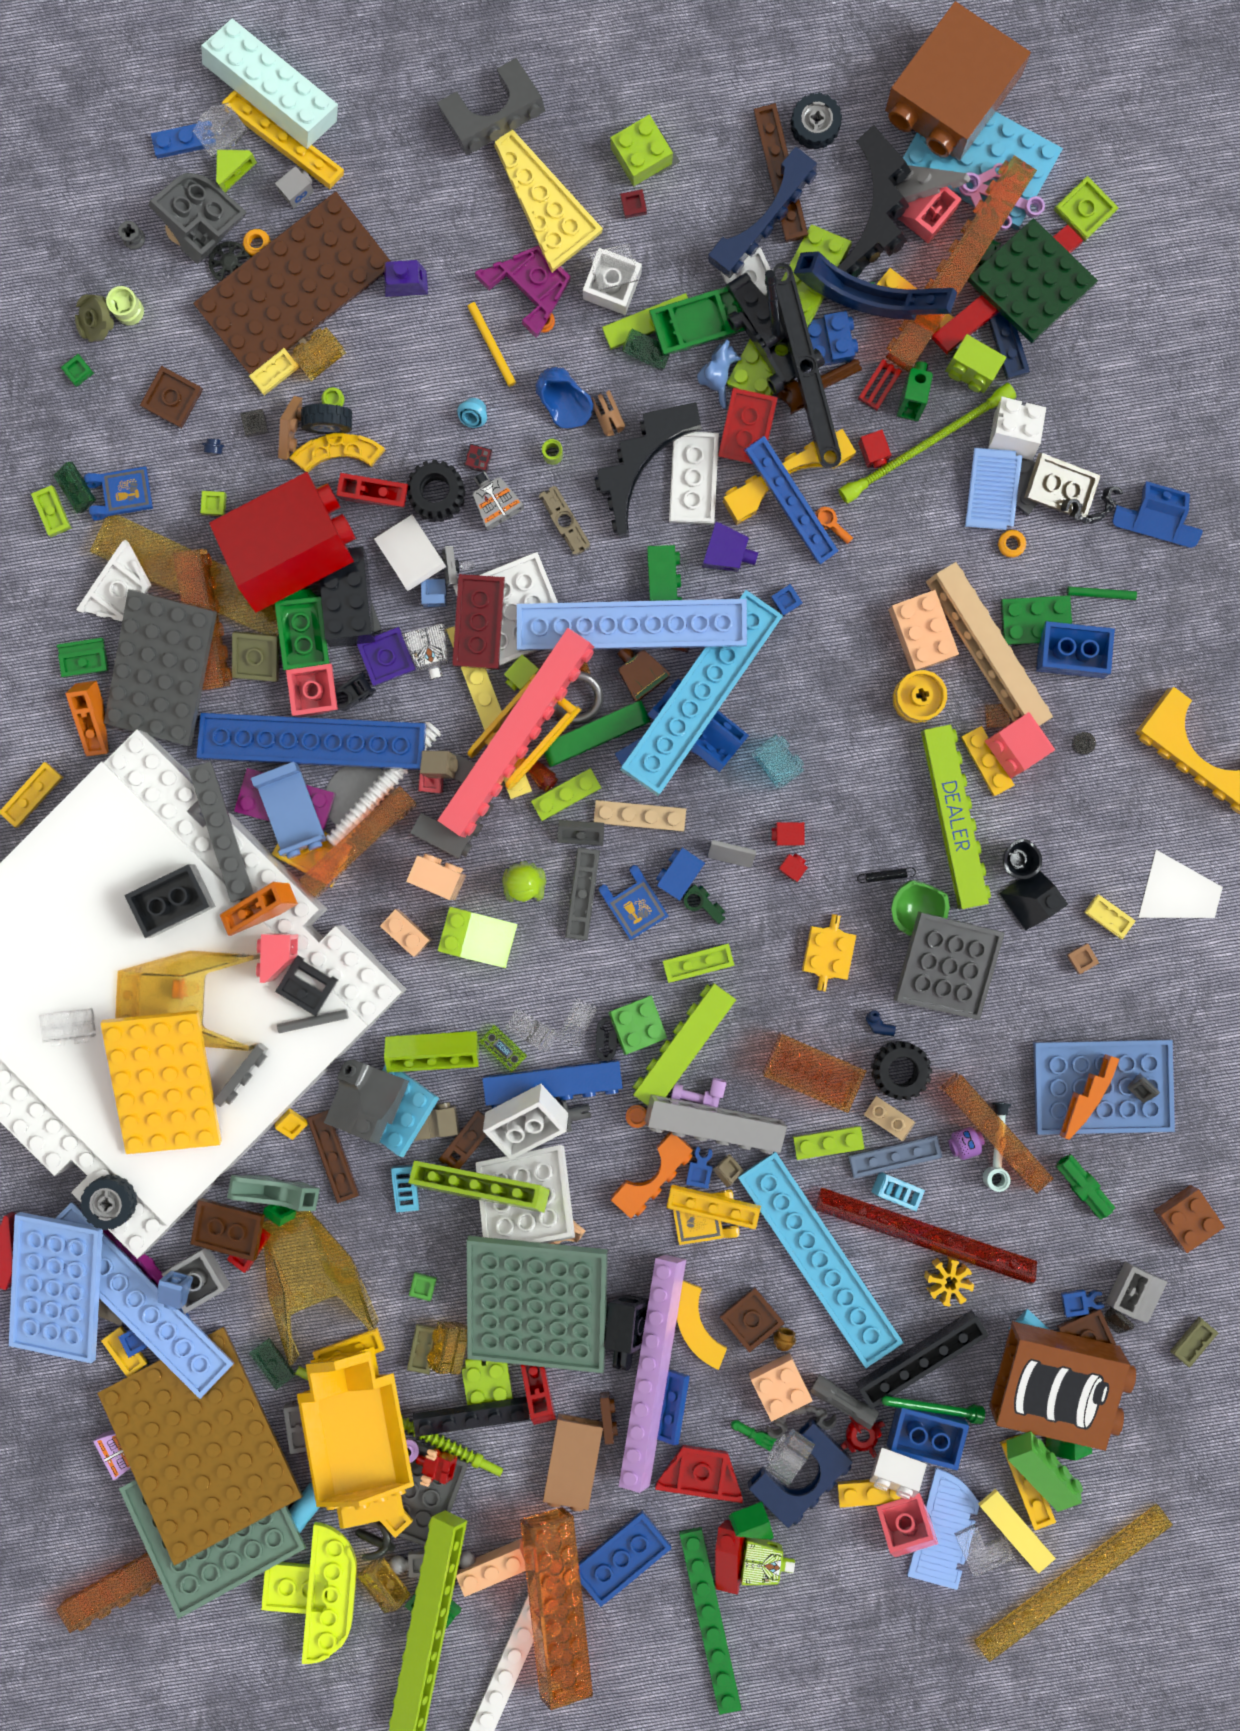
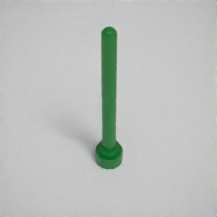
(973, 1413)

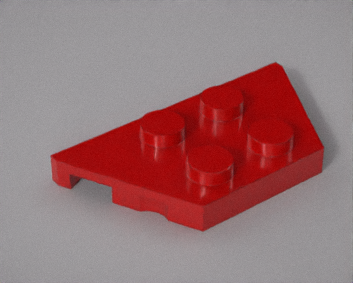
(701, 1474)

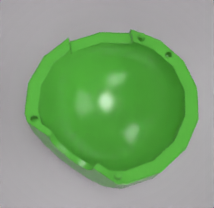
(916, 897)

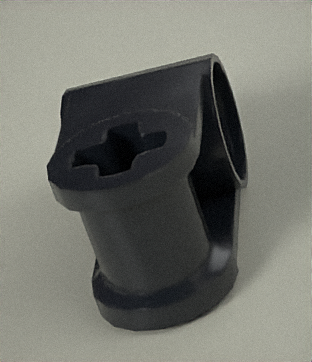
(354, 691)

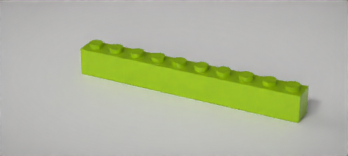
(428, 1622)

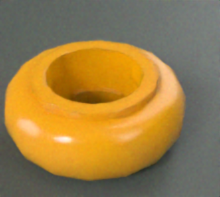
(250, 236)
(1012, 534)

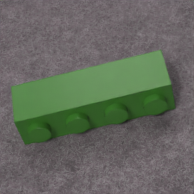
(1044, 1471)

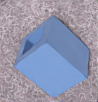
(433, 593)

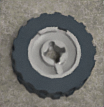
(804, 126)
(118, 1192)

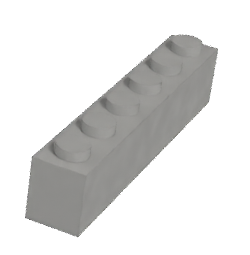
(715, 1123)

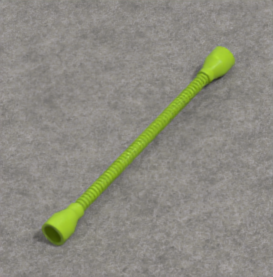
(852, 490)

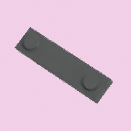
(582, 894)

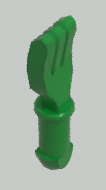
(761, 1438)

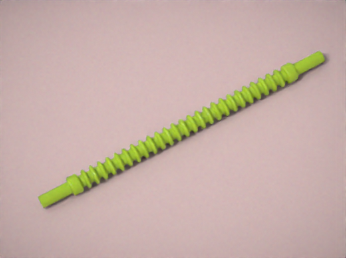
(475, 1459)

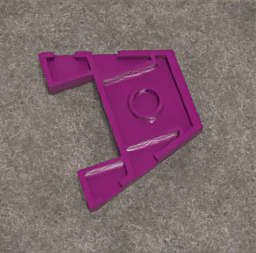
(534, 278)

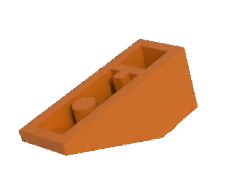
(89, 716)
(259, 907)

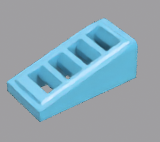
(395, 1171)
(884, 1185)

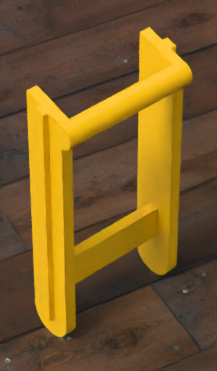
(524, 765)

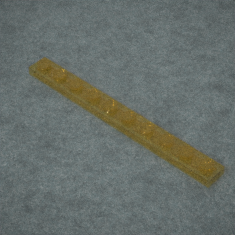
(1073, 1582)

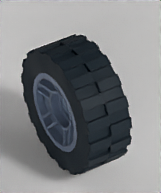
(326, 419)

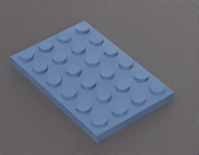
(1064, 1069)

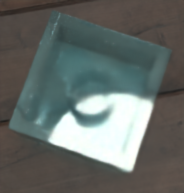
(778, 761)

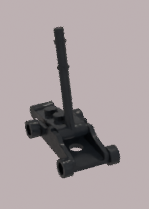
(764, 327)

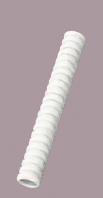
(375, 794)

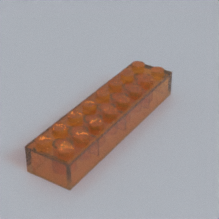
(556, 1608)

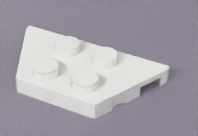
(110, 589)

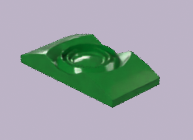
(694, 321)

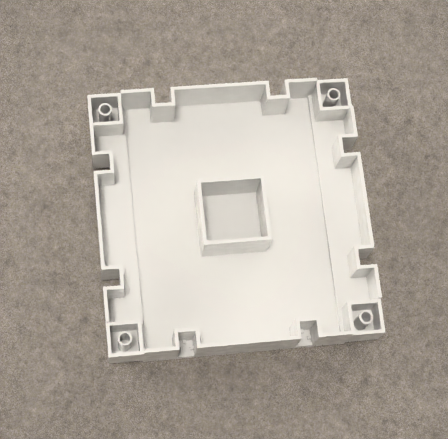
(72, 933)

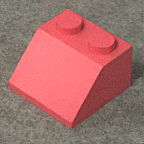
(311, 690)
(1019, 745)
(906, 1525)

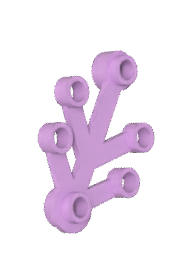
(980, 188)

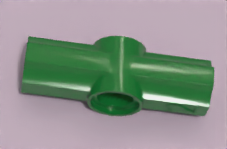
(1085, 1186)

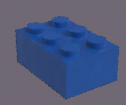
(928, 1437)

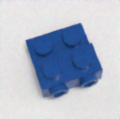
(833, 337)

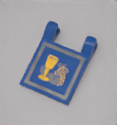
(123, 492)
(636, 906)

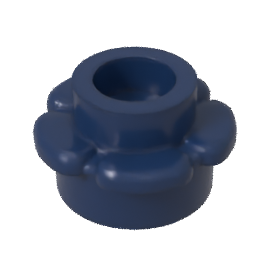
(213, 446)

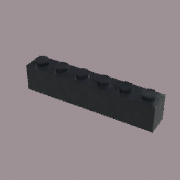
(922, 1359)

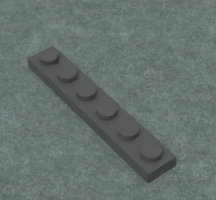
(221, 831)

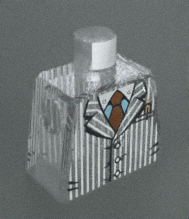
(429, 648)

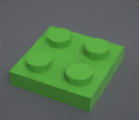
(637, 1025)

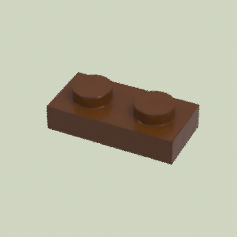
(607, 1407)

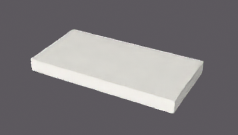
(694, 478)

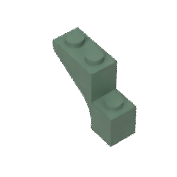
(273, 1191)

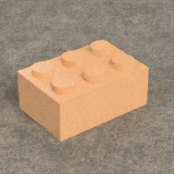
(923, 631)
(435, 877)

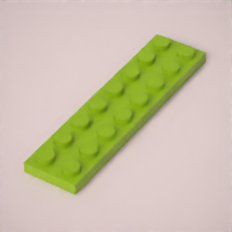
(752, 370)

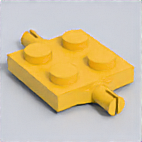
(829, 952)

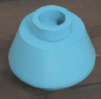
(472, 413)

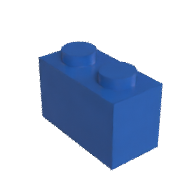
(680, 873)

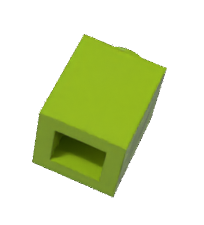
(520, 673)

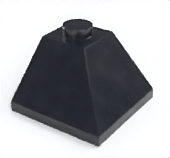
(1033, 900)

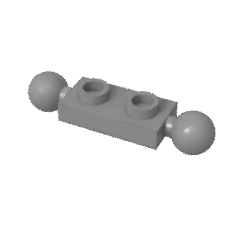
(415, 1560)

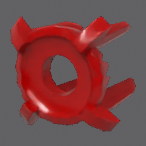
(868, 1445)

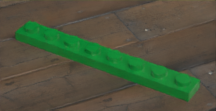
(710, 1620)

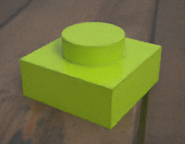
(213, 503)

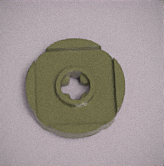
(93, 308)

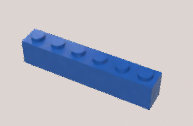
(559, 1081)

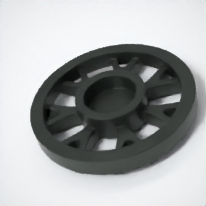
(228, 261)

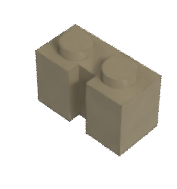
(440, 1122)

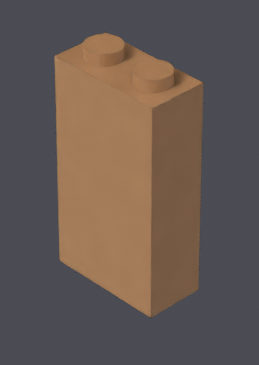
(573, 1462)

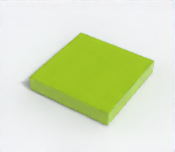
(1086, 208)

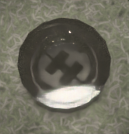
(1083, 743)

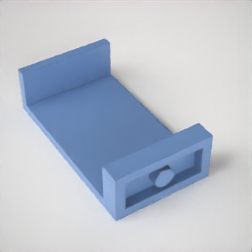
(290, 809)

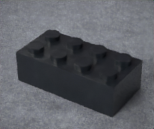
(348, 603)

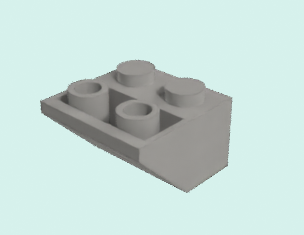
(1136, 1292)

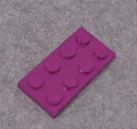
(251, 804)

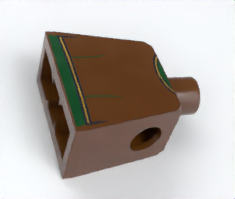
(641, 673)

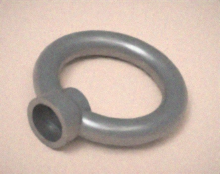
(598, 700)

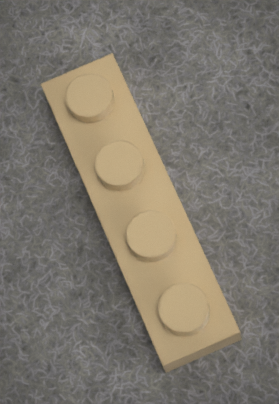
(640, 815)

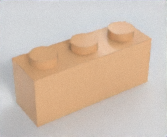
(492, 1568)

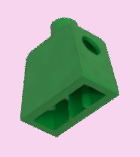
(915, 392)

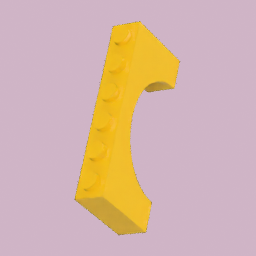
(1166, 732)

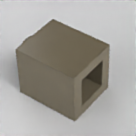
(438, 764)

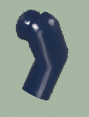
(877, 1026)

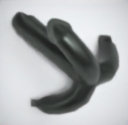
(384, 1544)

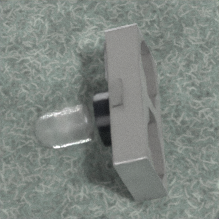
(452, 566)

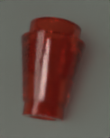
(543, 776)

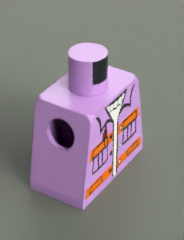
(112, 1454)

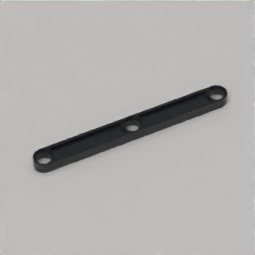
(809, 383)

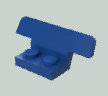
(1160, 516)

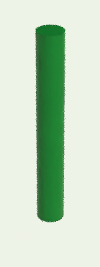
(1101, 593)

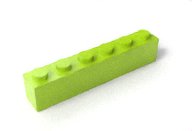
(685, 1044)
(479, 1186)

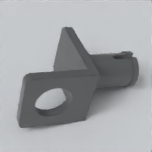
(575, 1113)

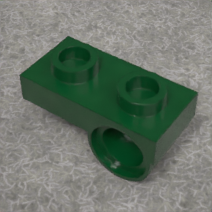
(714, 910)

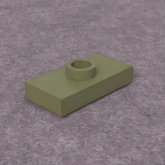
(1194, 1342)
(420, 1349)

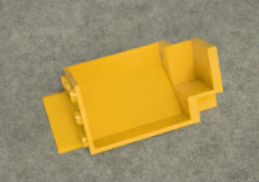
(355, 1438)

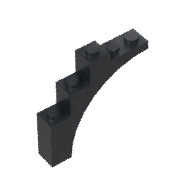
(887, 204)
(660, 430)

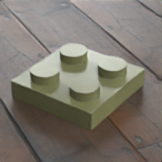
(255, 656)

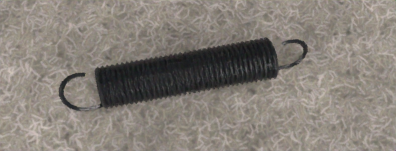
(886, 875)

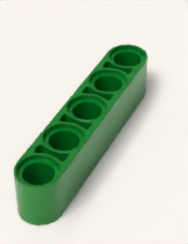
(597, 733)

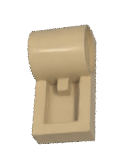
(889, 1118)

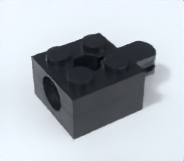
(625, 1328)

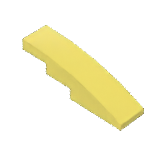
(1016, 1531)

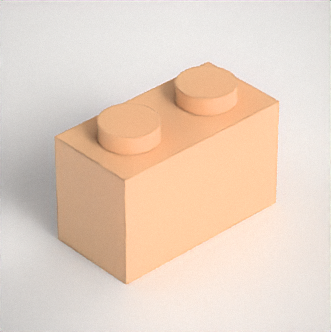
(405, 932)

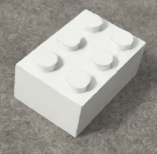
(525, 1121)

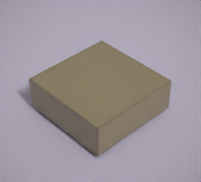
(728, 1170)

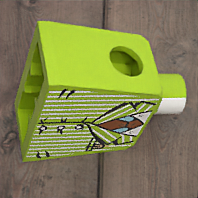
(764, 1562)

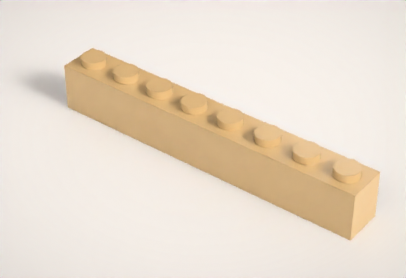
(987, 645)

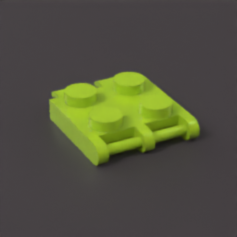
(486, 1381)

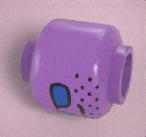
(966, 1143)

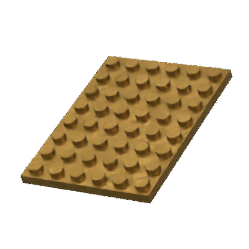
(199, 1461)

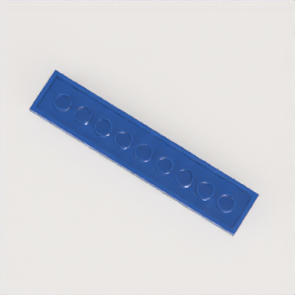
(311, 741)

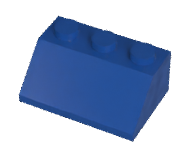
(1075, 650)

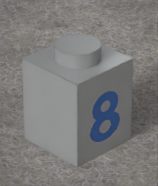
(295, 186)

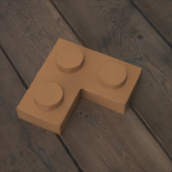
(288, 427)

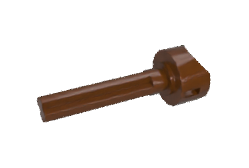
(792, 396)

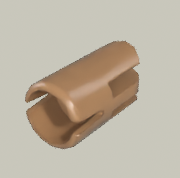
(610, 416)

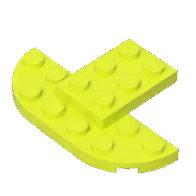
(319, 1590)

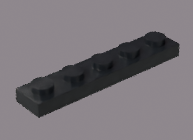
(470, 1416)

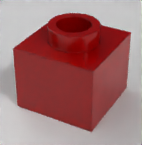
(793, 867)

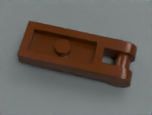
(465, 1141)

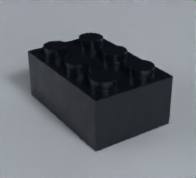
(169, 901)

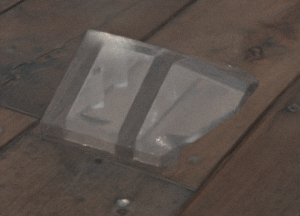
(219, 128)

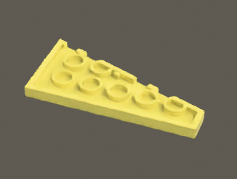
(551, 210)

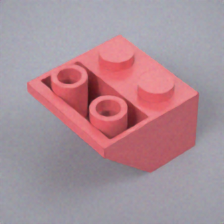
(929, 214)
(276, 954)

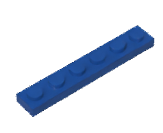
(791, 500)

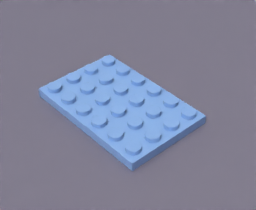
(55, 1287)

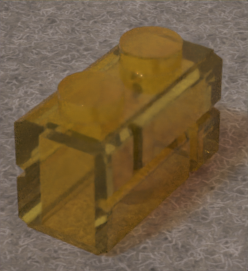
(318, 353)
(448, 1347)
(384, 1585)

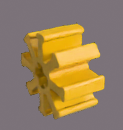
(941, 1284)

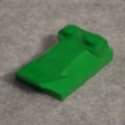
(301, 630)

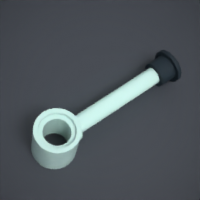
(1001, 1110)

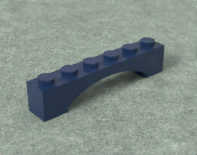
(730, 253)

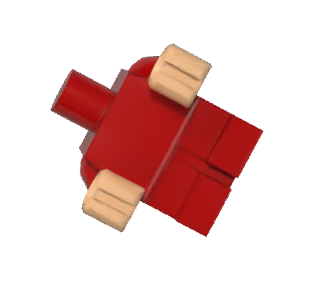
(436, 1466)

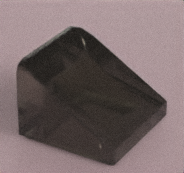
(1117, 1321)

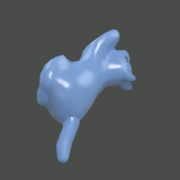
(716, 371)

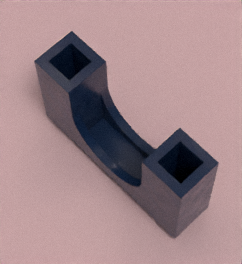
(791, 1503)

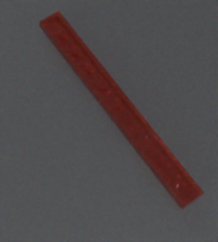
(926, 1235)

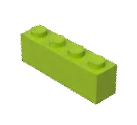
(431, 1051)

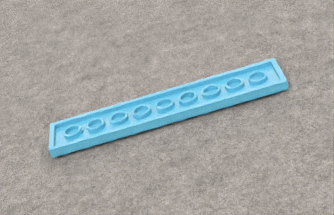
(697, 701)
(820, 1259)

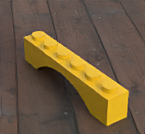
(744, 502)

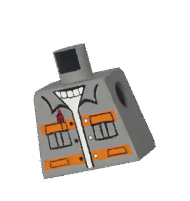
(495, 501)

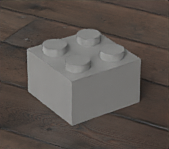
(207, 1277)

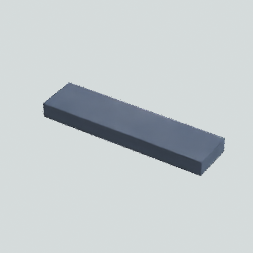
(895, 1156)

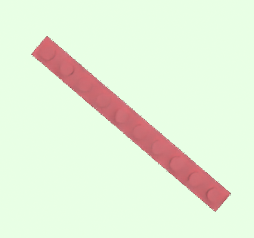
(516, 733)

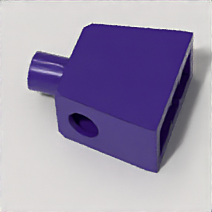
(405, 278)
(728, 550)

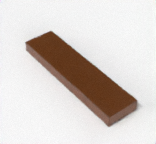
(333, 1158)

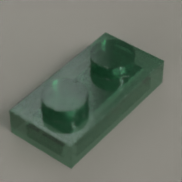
(645, 349)
(74, 487)
(272, 1363)

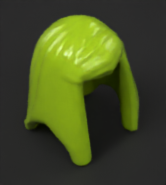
(524, 882)

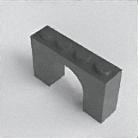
(477, 131)
(440, 835)

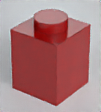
(875, 449)
(788, 834)

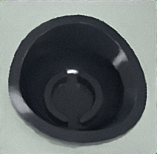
(1022, 859)

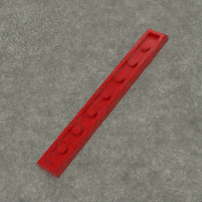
(981, 310)

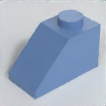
(174, 1290)

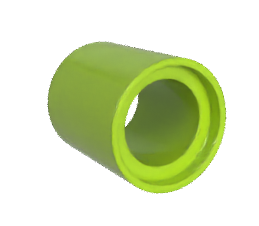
(555, 444)

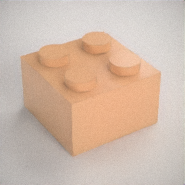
(780, 1387)

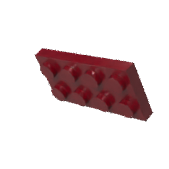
(478, 621)

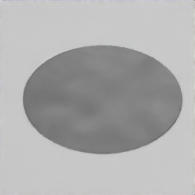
(348, 786)

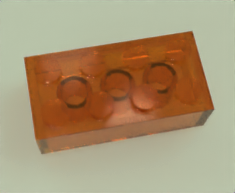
(814, 1072)

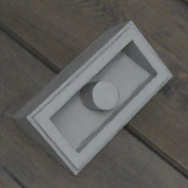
(731, 853)

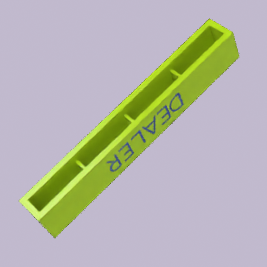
(955, 817)

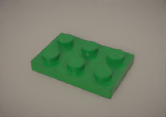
(1025, 617)

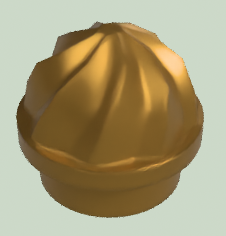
(784, 1339)

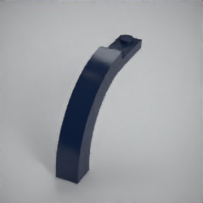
(868, 297)

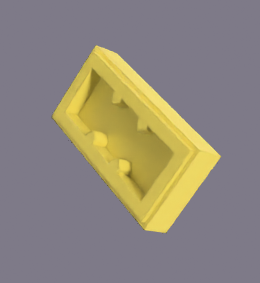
(274, 371)
(1109, 916)

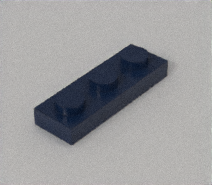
(1009, 345)

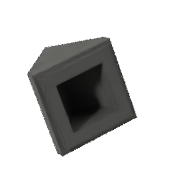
(1143, 1088)

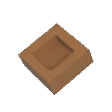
(1082, 958)

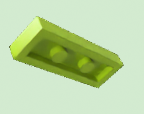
(566, 794)
(698, 963)
(828, 1142)

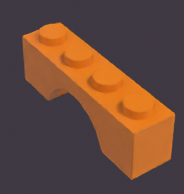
(633, 1195)

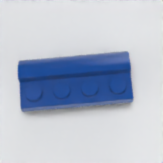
(717, 741)

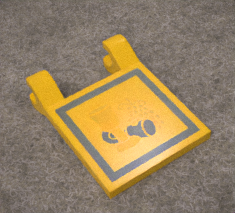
(695, 1228)

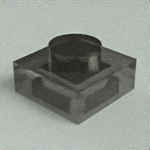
(254, 423)

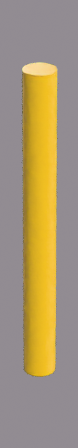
(485, 332)

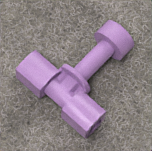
(709, 1098)

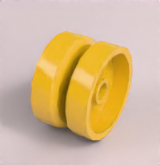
(929, 687)

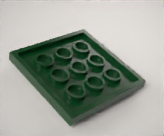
(1032, 280)

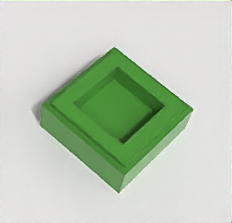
(422, 1286)

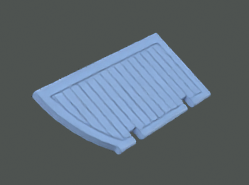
(949, 1509)

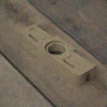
(558, 507)

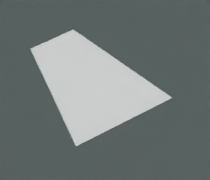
(1178, 892)

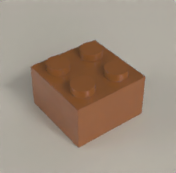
(1189, 1218)

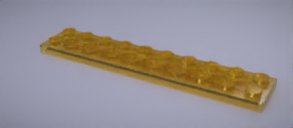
(158, 563)

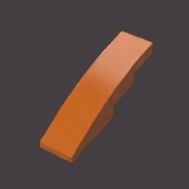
(1083, 1105)

